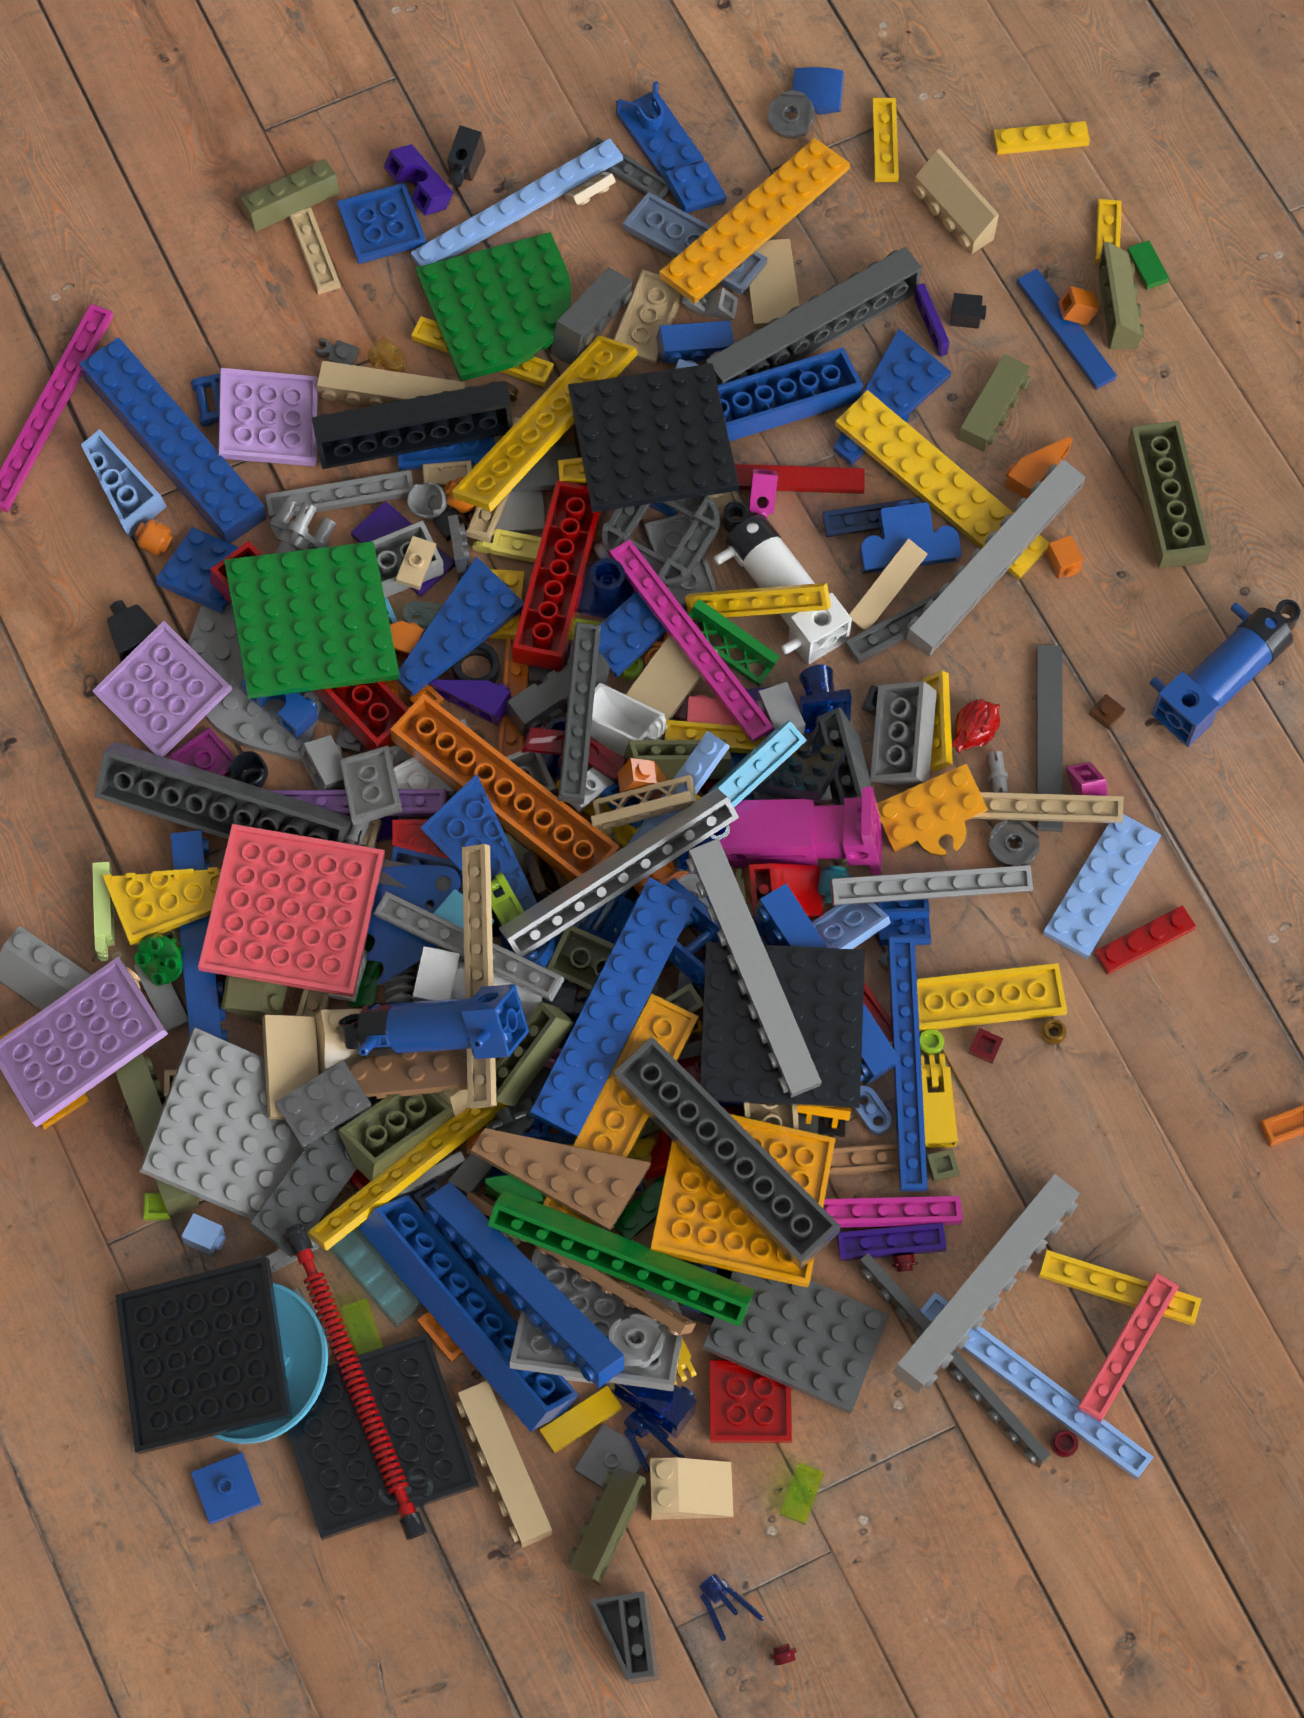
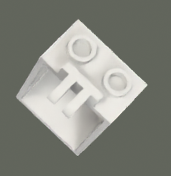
(622, 719)

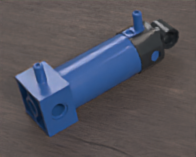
(1192, 700)
(487, 1024)

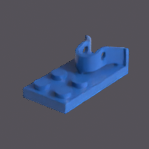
(657, 132)

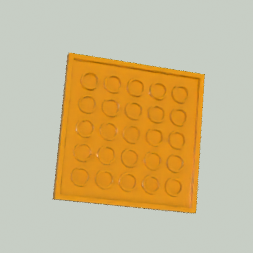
(708, 1228)

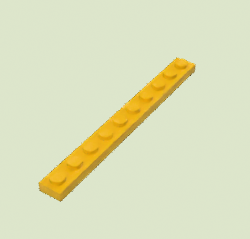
(401, 1175)

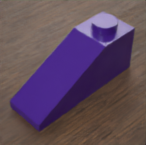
(476, 696)

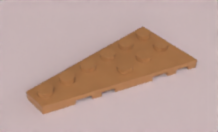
(411, 1073)

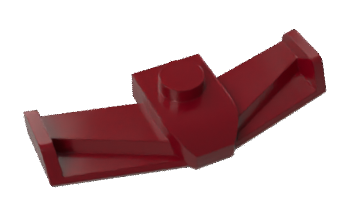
(551, 742)

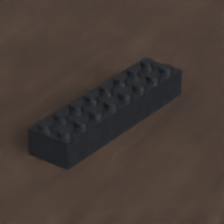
(413, 424)

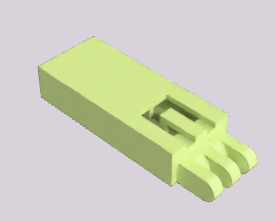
(103, 911)

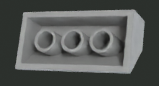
(903, 734)
(37, 970)

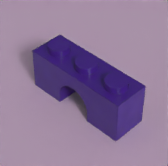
(410, 166)

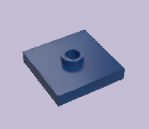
(226, 1488)

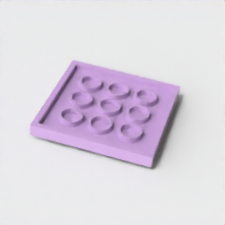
(267, 417)
(162, 690)

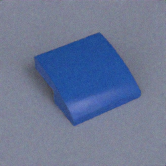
(821, 86)
(907, 920)

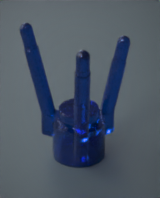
(640, 1425)
(716, 1590)

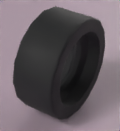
(481, 650)

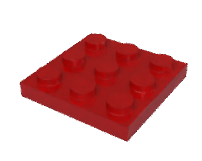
(747, 1406)

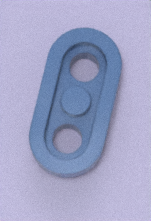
(873, 1110)

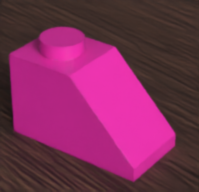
(1086, 780)

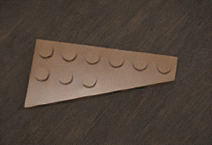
(577, 1178)

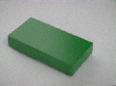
(1148, 264)

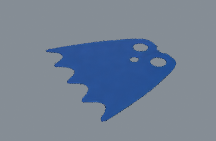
(393, 945)

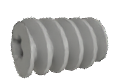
(398, 987)

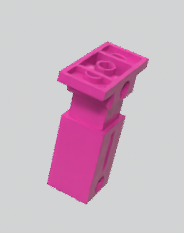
(803, 833)

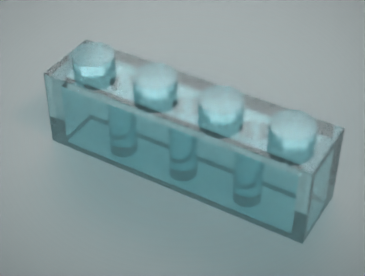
(376, 1277)

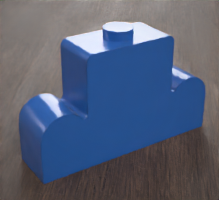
(913, 523)

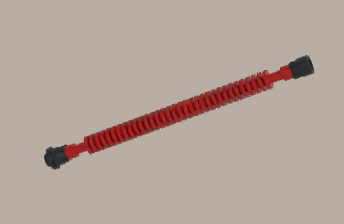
(301, 1248)

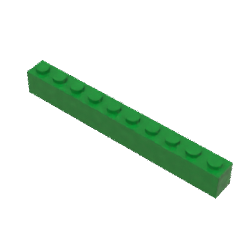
(621, 1257)

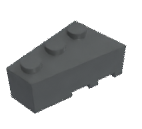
(630, 1632)

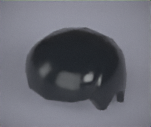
(249, 768)

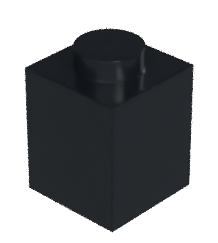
(967, 310)

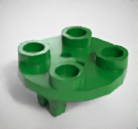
(160, 959)

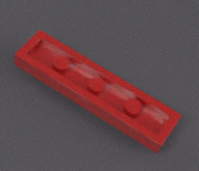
(1144, 940)

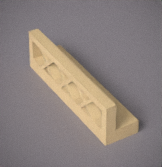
(646, 809)

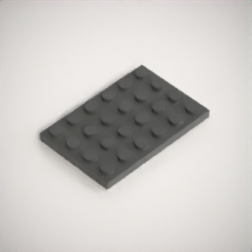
(802, 1339)

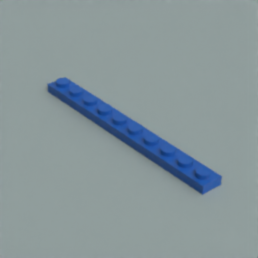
(908, 1070)

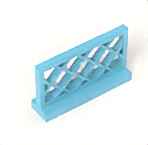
(760, 762)

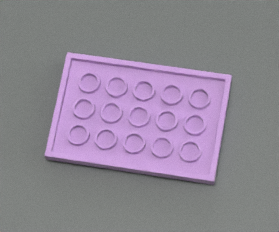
(78, 1041)

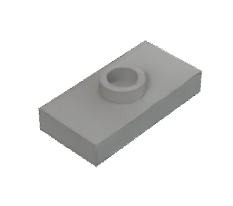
(595, 784)

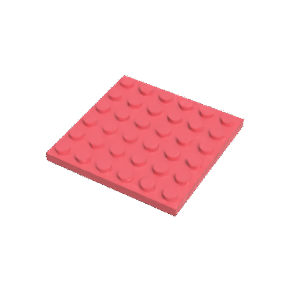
(292, 910)

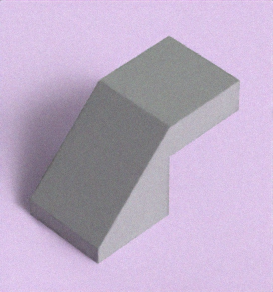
(715, 304)

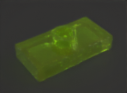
(362, 1326)
(802, 1493)

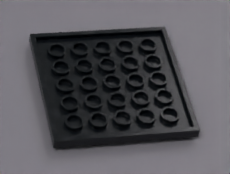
(652, 437)
(827, 1003)
(203, 1355)
(421, 1425)

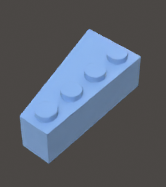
(124, 485)

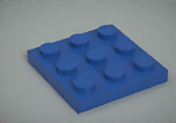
(381, 223)
(189, 569)

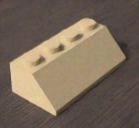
(956, 202)

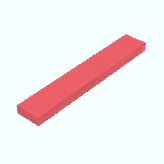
(1128, 1347)

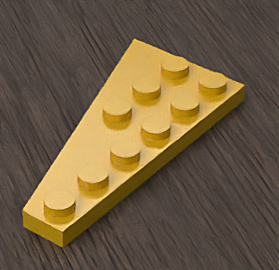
(161, 899)

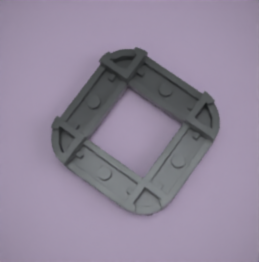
(690, 550)

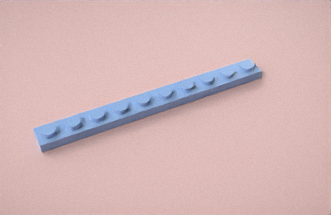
(519, 204)
(699, 766)
(1048, 1396)

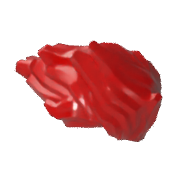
(976, 724)

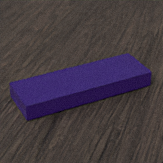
(931, 319)

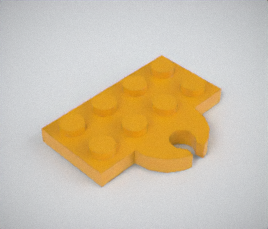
(932, 811)

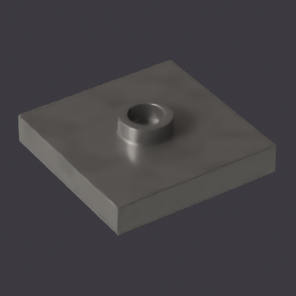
(606, 1453)

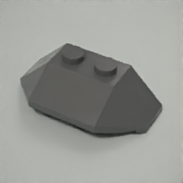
(852, 775)

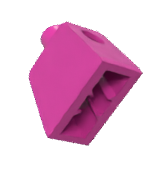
(763, 484)

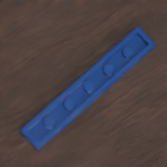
(1068, 332)

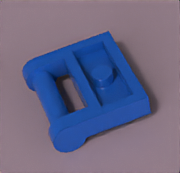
(199, 385)
(613, 921)

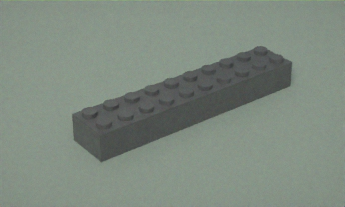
(821, 318)
(207, 799)
(726, 1152)

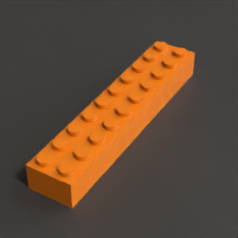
(519, 801)

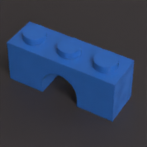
(297, 713)

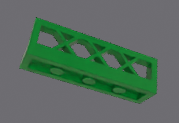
(738, 639)

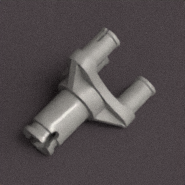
(295, 534)

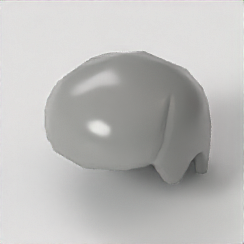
(427, 500)

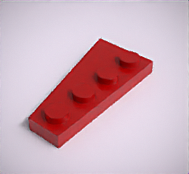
(410, 836)

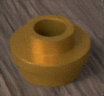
(1056, 1025)

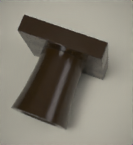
(542, 879)

